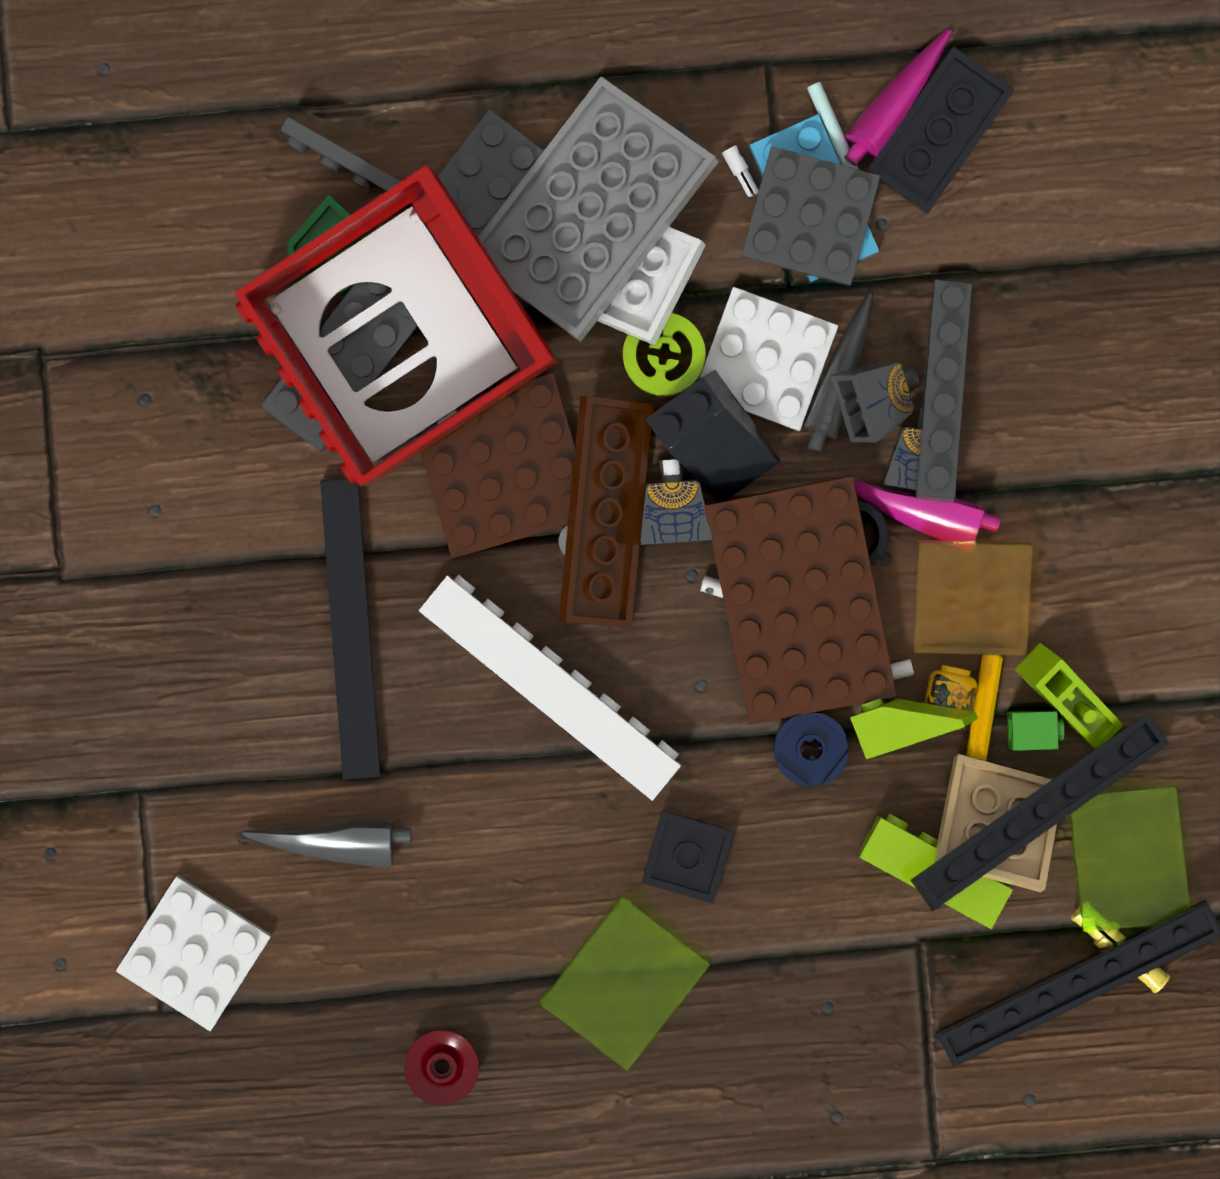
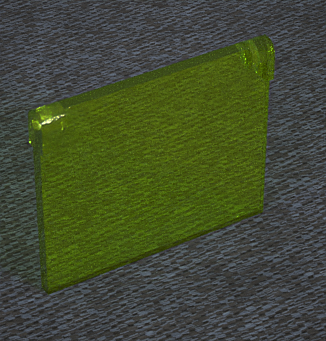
(1129, 859)
(624, 983)

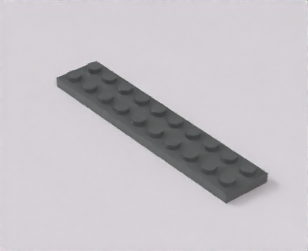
(480, 182)

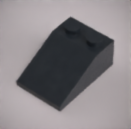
(713, 437)

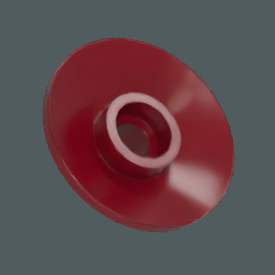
(438, 1086)

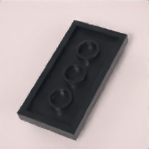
(940, 130)

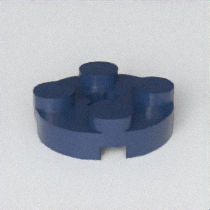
(812, 770)

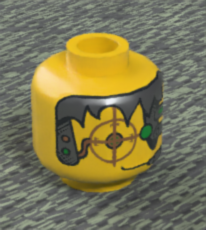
(951, 688)

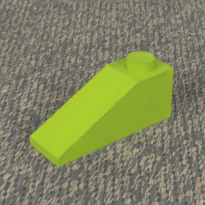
(1068, 696)
(904, 722)

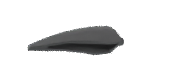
(825, 413)
(351, 842)

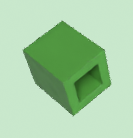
(1034, 730)

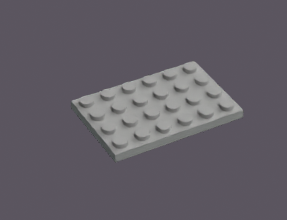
(593, 207)

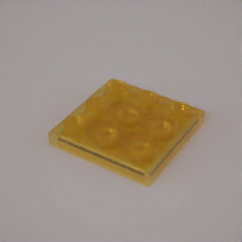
(972, 597)

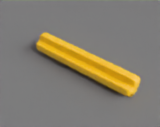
(984, 706)

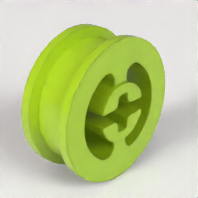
(658, 384)

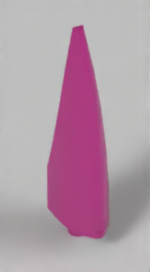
(891, 106)
(936, 519)

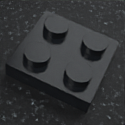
(687, 856)

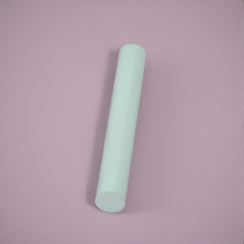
(830, 122)

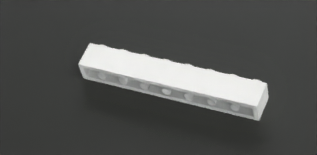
(550, 687)

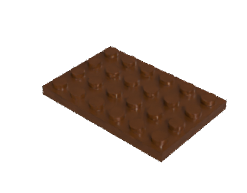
(801, 599)

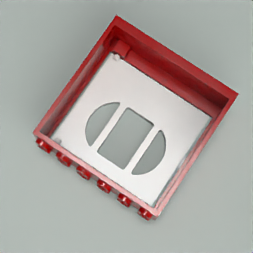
(420, 276)

